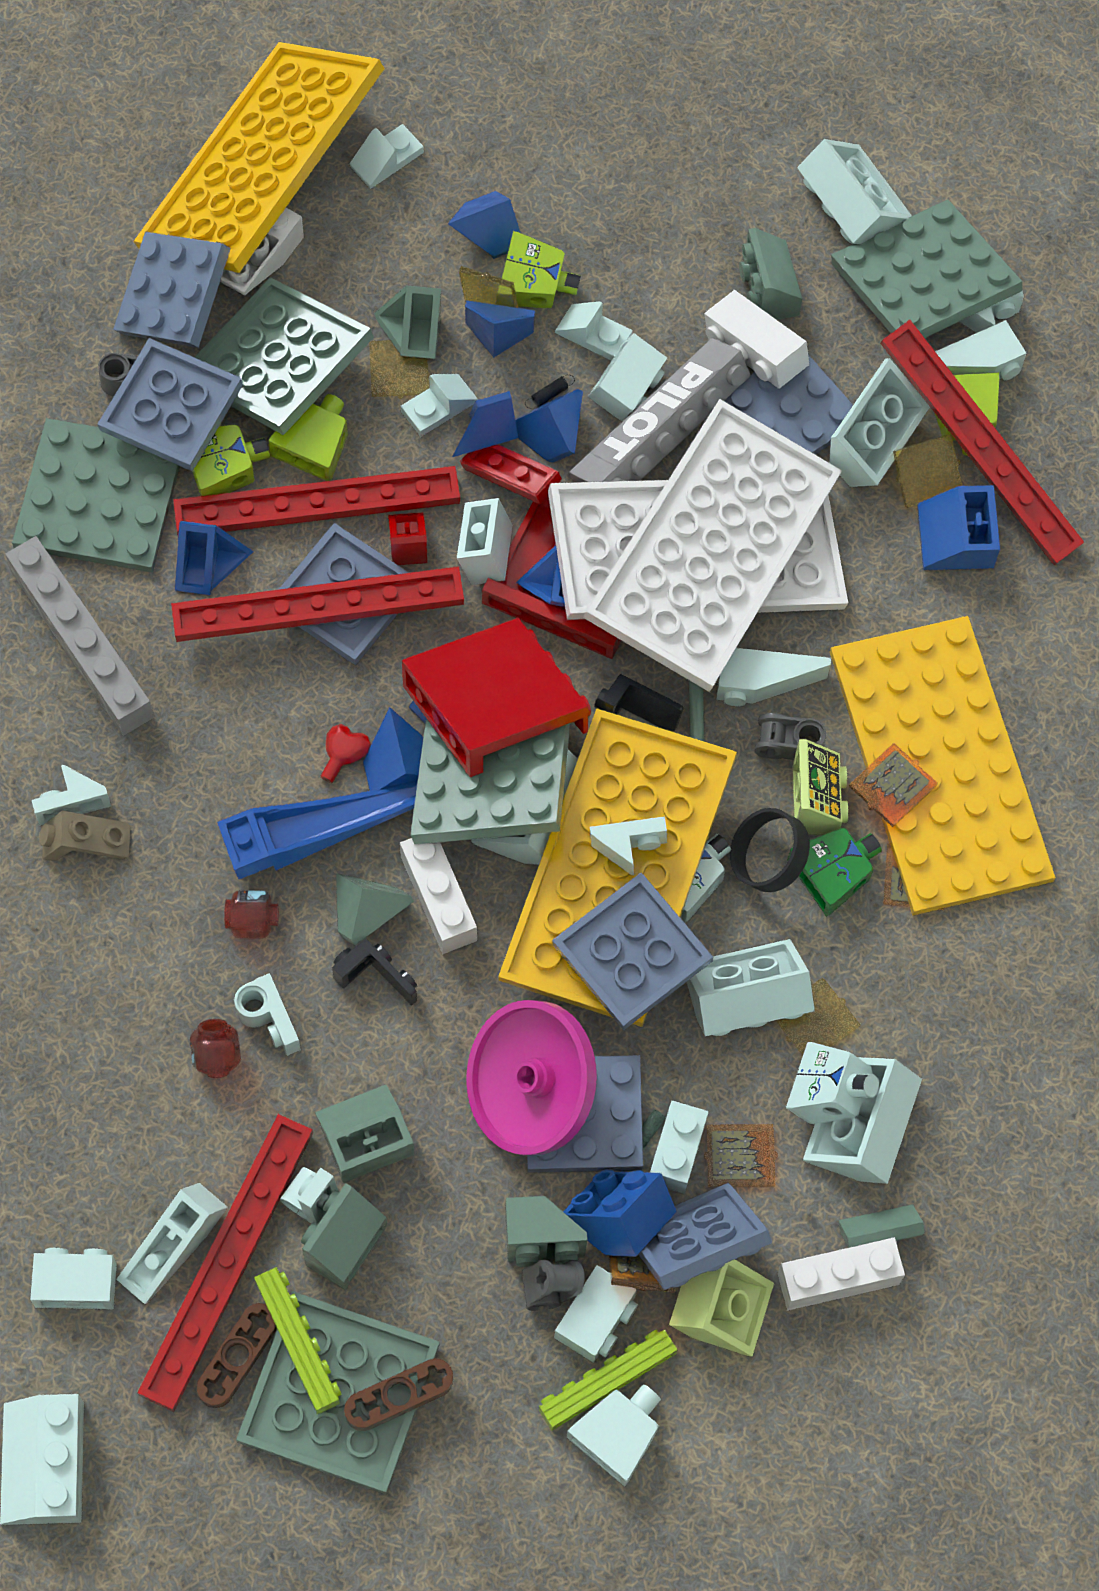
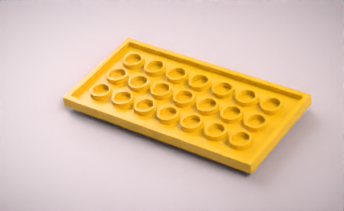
(264, 149)
(938, 706)
(619, 777)

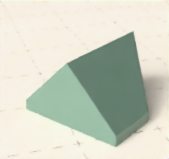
(413, 320)
(366, 906)

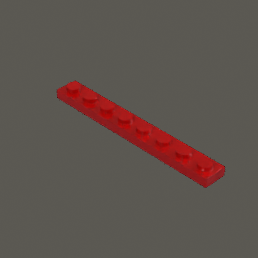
(982, 442)
(322, 500)
(317, 604)
(225, 1263)

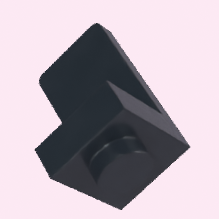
(641, 702)
(353, 962)

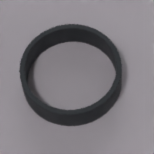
(742, 840)

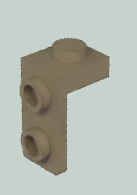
(84, 834)

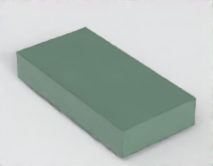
(873, 1227)

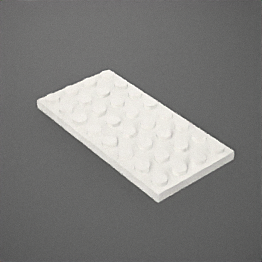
(600, 518)
(712, 545)

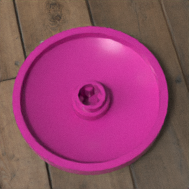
(531, 1077)

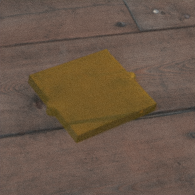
(487, 288)
(395, 373)
(927, 469)
(823, 1026)

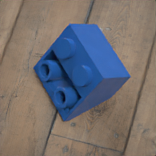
(959, 529)
(622, 1210)

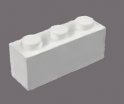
(765, 343)
(439, 894)
(841, 1273)

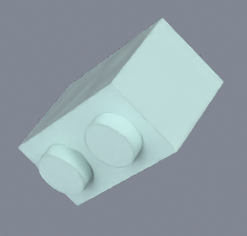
(628, 377)
(484, 541)
(679, 1145)
(73, 1279)
(595, 1315)

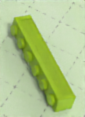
(297, 1341)
(611, 1377)

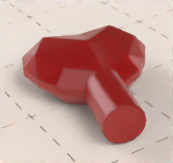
(343, 749)

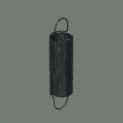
(550, 391)

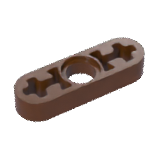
(212, 1375)
(368, 1398)

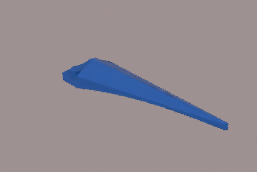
(297, 830)

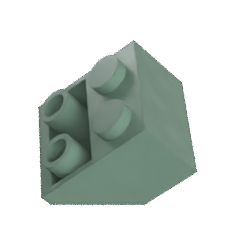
(770, 275)
(365, 1133)
(541, 1232)
(343, 1236)

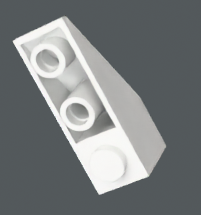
(269, 255)

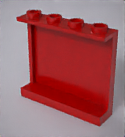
(529, 546)
(492, 692)

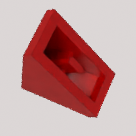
(408, 538)

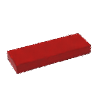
(511, 471)

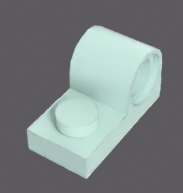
(272, 1011)
(309, 1194)

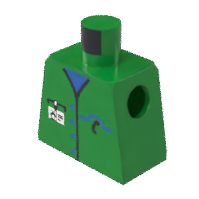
(838, 867)

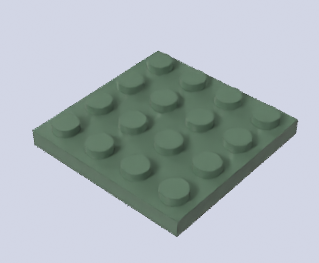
(927, 271)
(284, 352)
(96, 497)
(512, 796)
(359, 1355)

